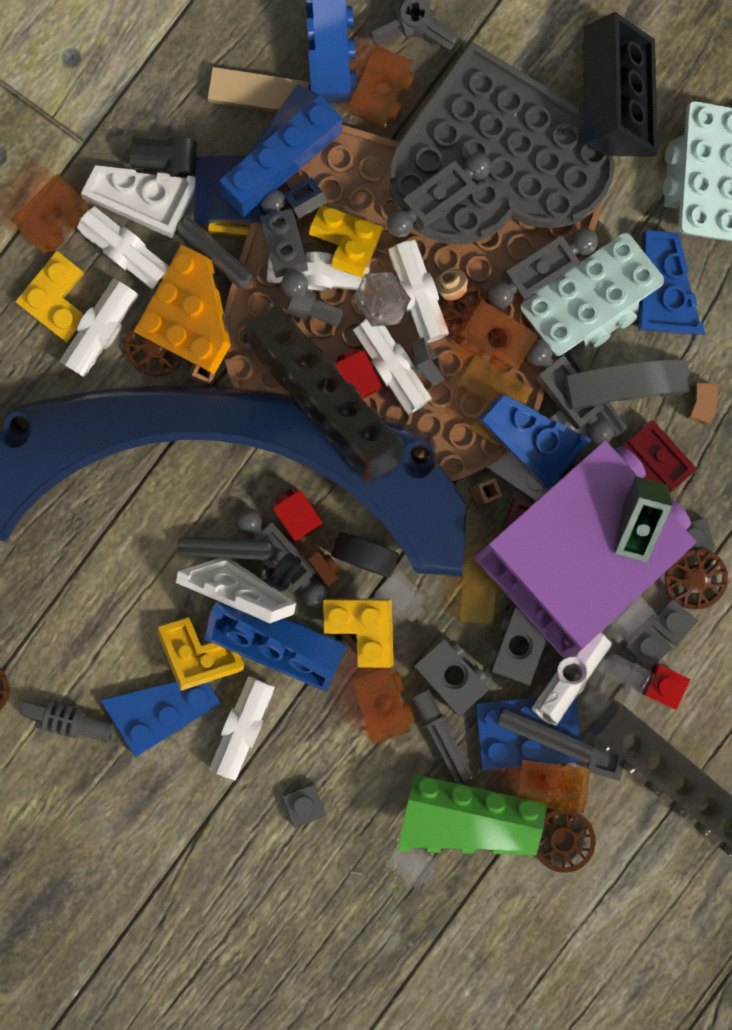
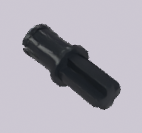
(283, 572)

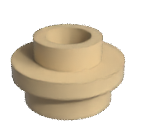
(451, 284)

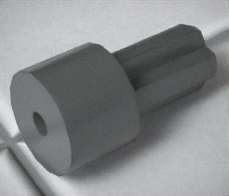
(309, 306)

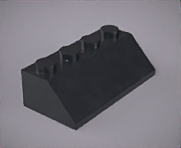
(619, 88)

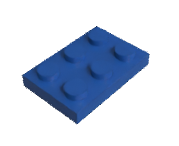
(507, 749)

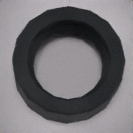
(364, 554)

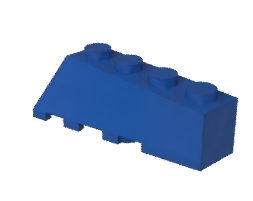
(330, 49)
(287, 144)
(278, 645)

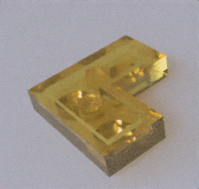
(487, 383)
(477, 593)

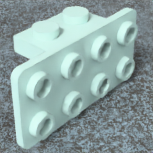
(702, 172)
(594, 297)

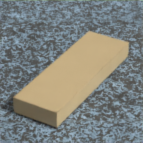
(250, 89)

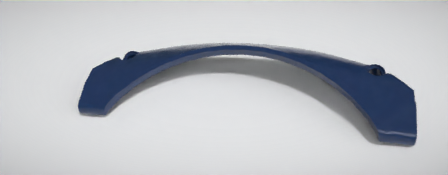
(77, 429)

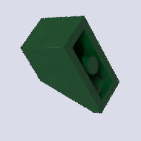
(642, 519)

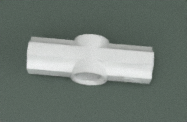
(122, 247)
(321, 274)
(421, 289)
(99, 327)
(392, 366)
(561, 692)
(242, 728)

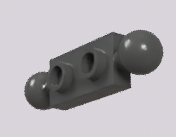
(438, 194)
(284, 244)
(542, 268)
(554, 384)
(249, 522)

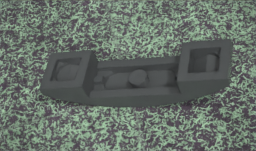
(628, 382)

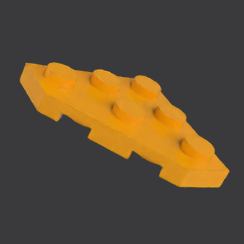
(187, 312)

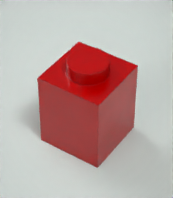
(358, 371)
(297, 514)
(665, 686)

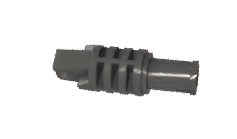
(67, 720)

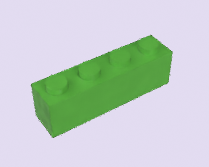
(469, 819)

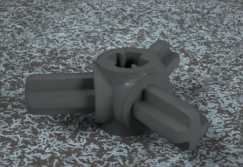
(402, 24)

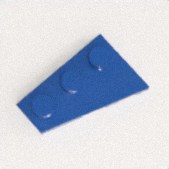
(673, 304)
(532, 439)
(158, 712)

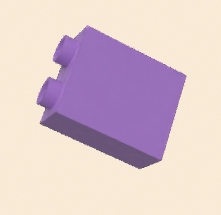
(561, 553)

